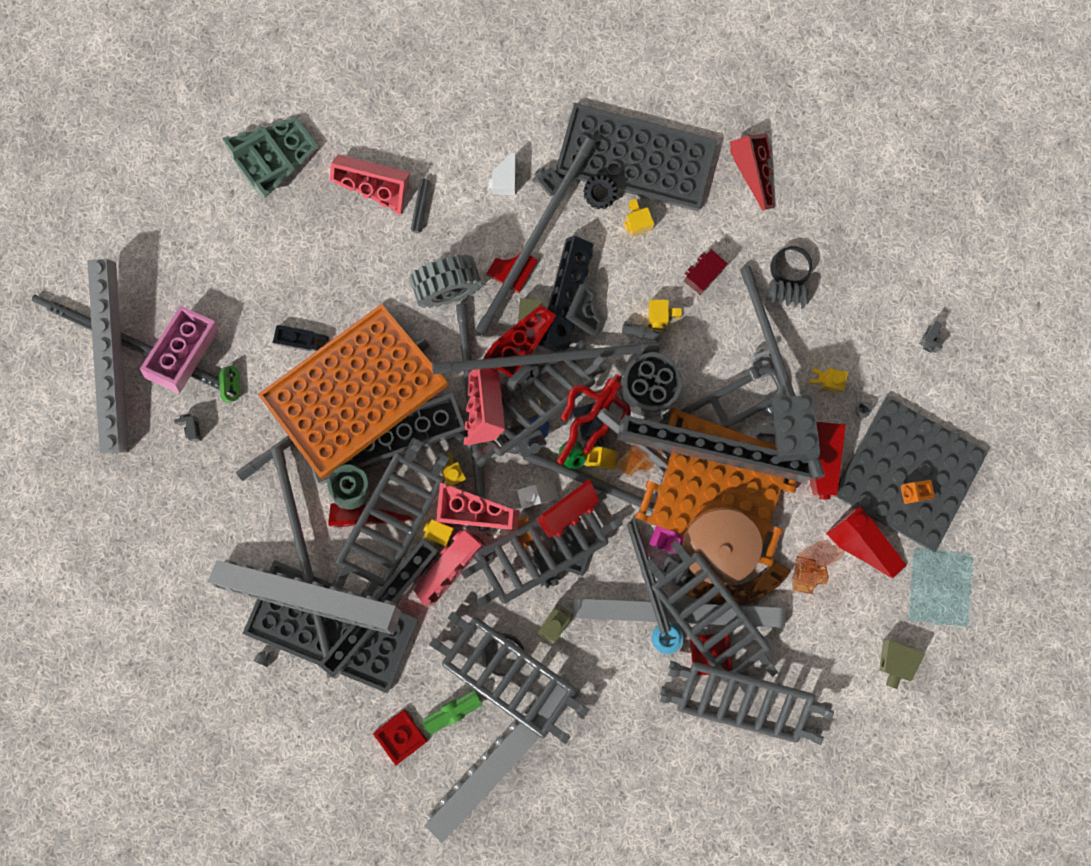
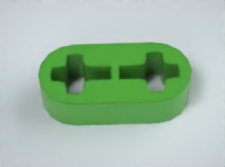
(226, 381)

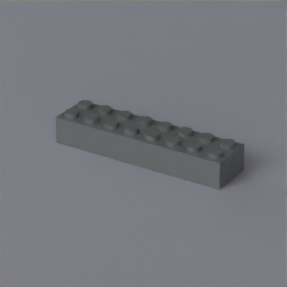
(428, 424)

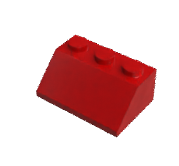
(568, 510)

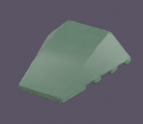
(270, 153)

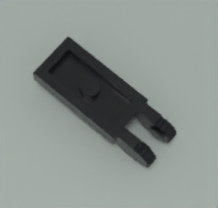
(297, 338)

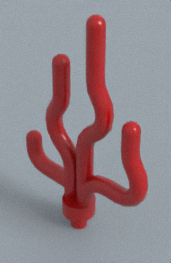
(604, 399)

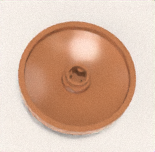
(726, 542)

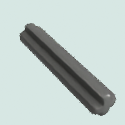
(420, 205)

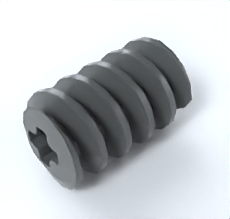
(786, 292)

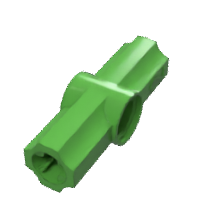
(452, 712)

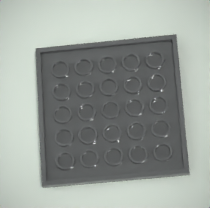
(904, 450)

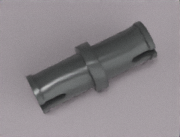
(641, 331)

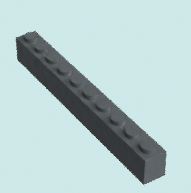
(711, 448)

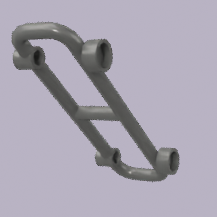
(752, 374)

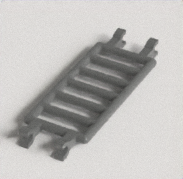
(598, 367)
(411, 531)
(537, 578)
(731, 603)
(494, 697)
(810, 705)

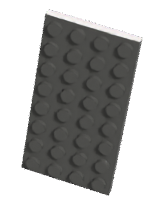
(639, 156)
(297, 634)

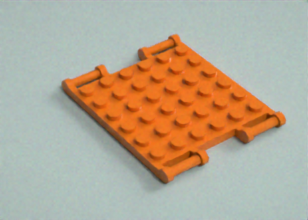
(700, 485)

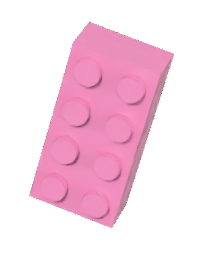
(179, 349)

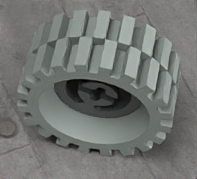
(445, 281)

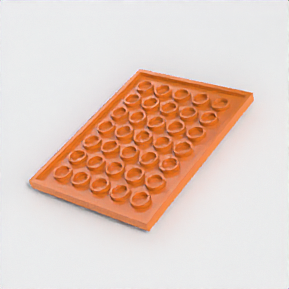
(352, 391)

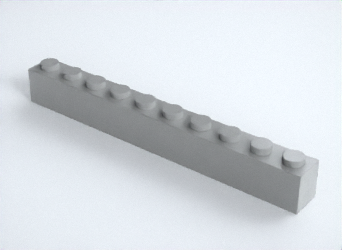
(107, 356)
(305, 597)
(490, 770)

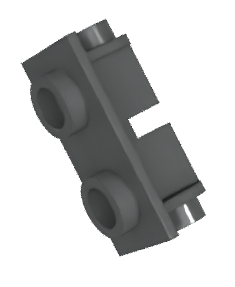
(539, 562)

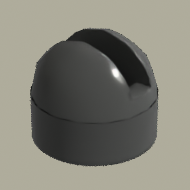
(867, 409)
(263, 658)

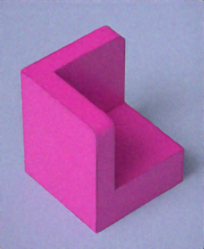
(663, 538)

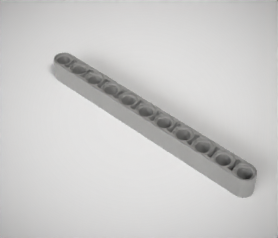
(643, 611)

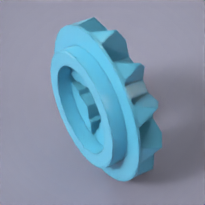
(673, 645)

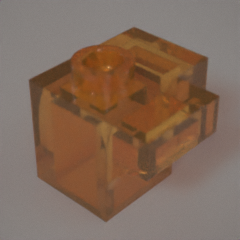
(633, 461)
(808, 575)

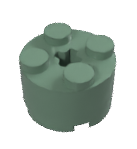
(338, 483)

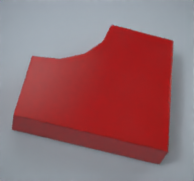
(501, 268)

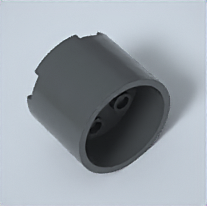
(635, 386)

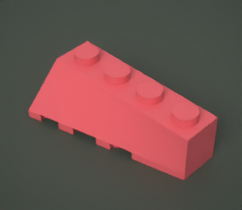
(372, 180)
(484, 406)
(468, 509)
(447, 568)

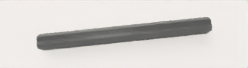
(649, 578)

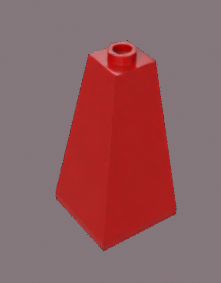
(831, 448)

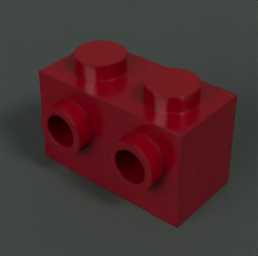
(705, 272)

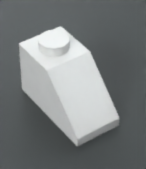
(503, 177)
(537, 494)

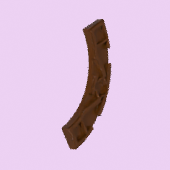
(748, 591)

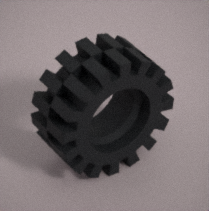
(600, 202)

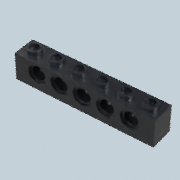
(563, 283)

